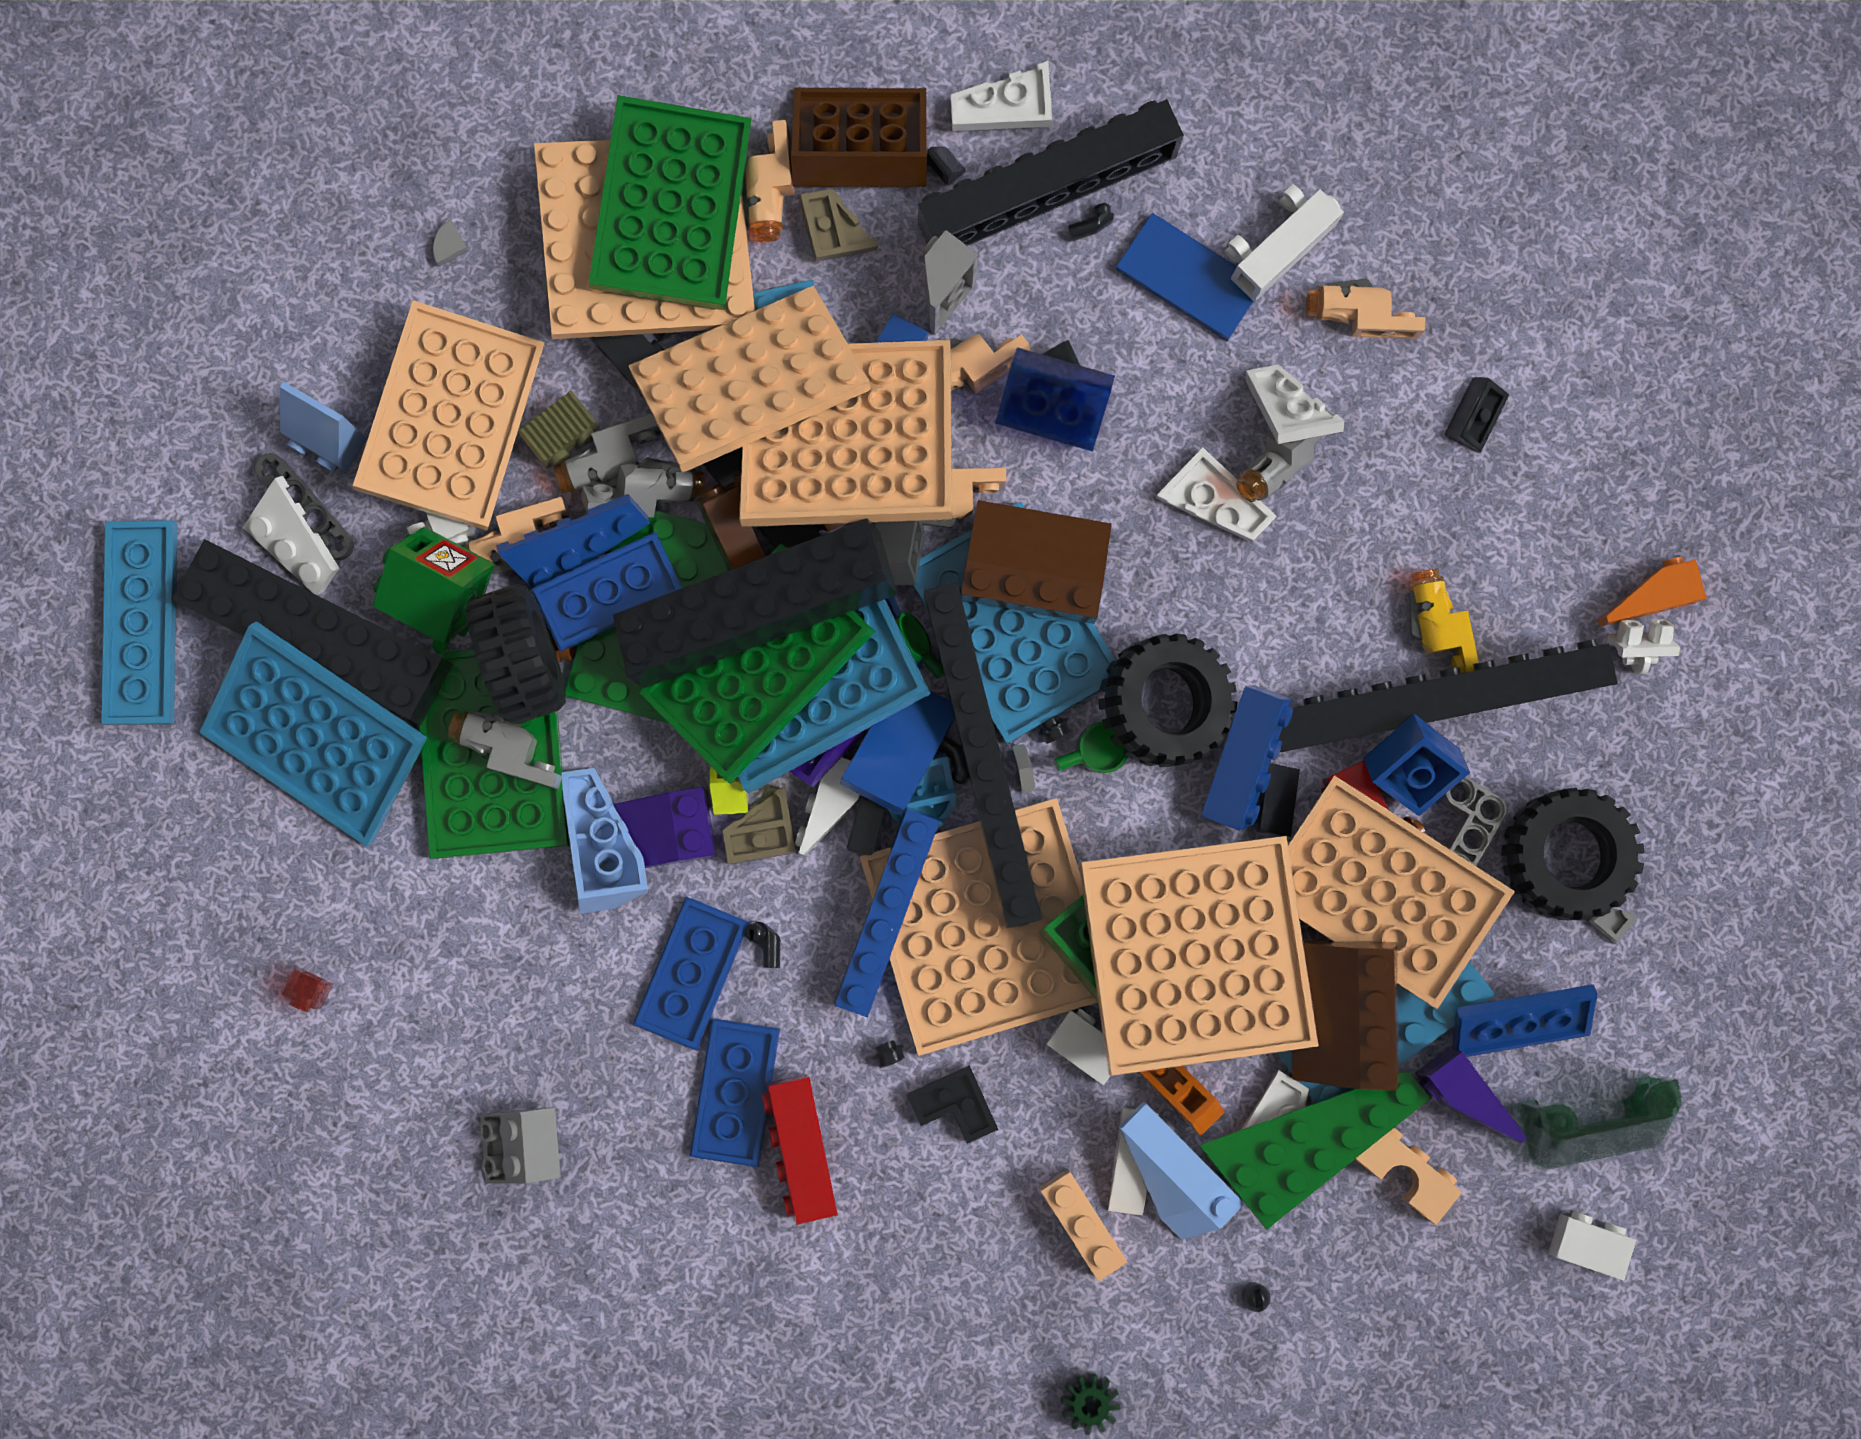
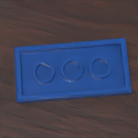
(1186, 276)
(585, 598)
(899, 753)
(691, 973)
(1524, 1021)
(730, 1102)

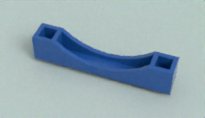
(887, 911)

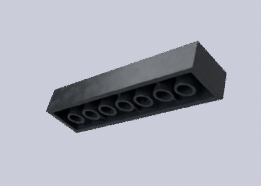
(1053, 176)
(754, 604)
(350, 647)

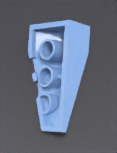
(604, 857)
(1179, 1182)

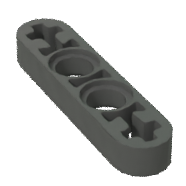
(308, 502)

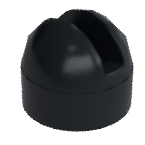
(1249, 1299)

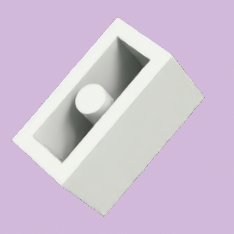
(1081, 1044)
(1591, 1246)

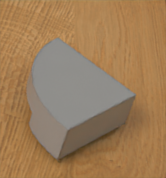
(448, 244)
(1024, 768)
(1614, 924)

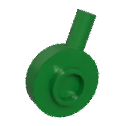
(918, 642)
(1094, 751)

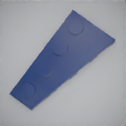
(573, 541)

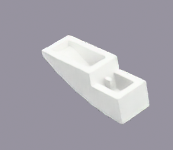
(1127, 1187)

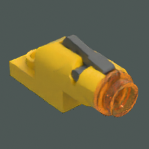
(1436, 624)

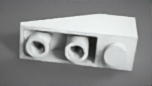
(826, 807)

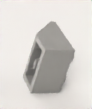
(520, 1146)

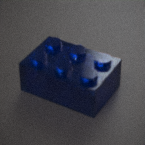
(1054, 399)

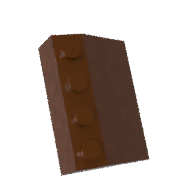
(859, 137)
(1036, 562)
(1353, 1016)

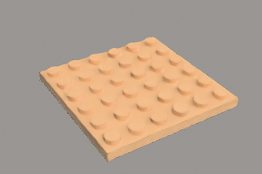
(570, 201)
(866, 457)
(954, 955)
(1198, 955)

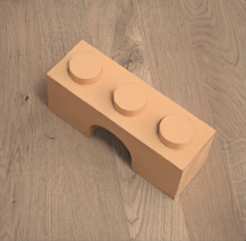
(1431, 1190)
(1083, 1225)

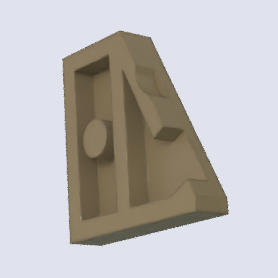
(832, 227)
(761, 832)

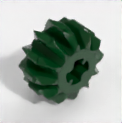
(1102, 1405)

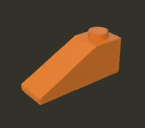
(1668, 588)
(1185, 1096)

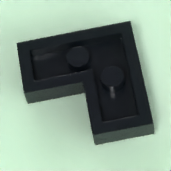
(955, 1094)

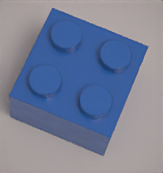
(1416, 765)

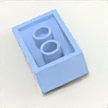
(318, 430)

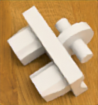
(1644, 649)

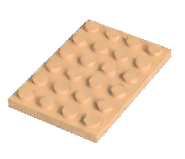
(749, 378)
(448, 416)
(1383, 880)

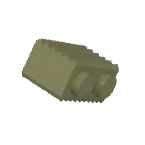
(559, 430)

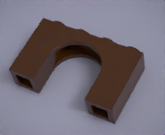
(722, 515)

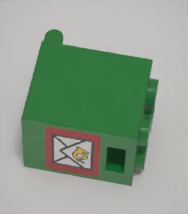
(430, 584)

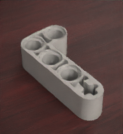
(1473, 820)

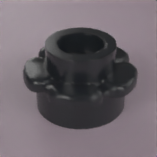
(1054, 729)
(888, 1054)

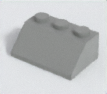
(948, 277)

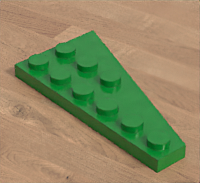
(1297, 1153)

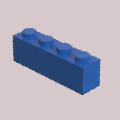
(1247, 757)

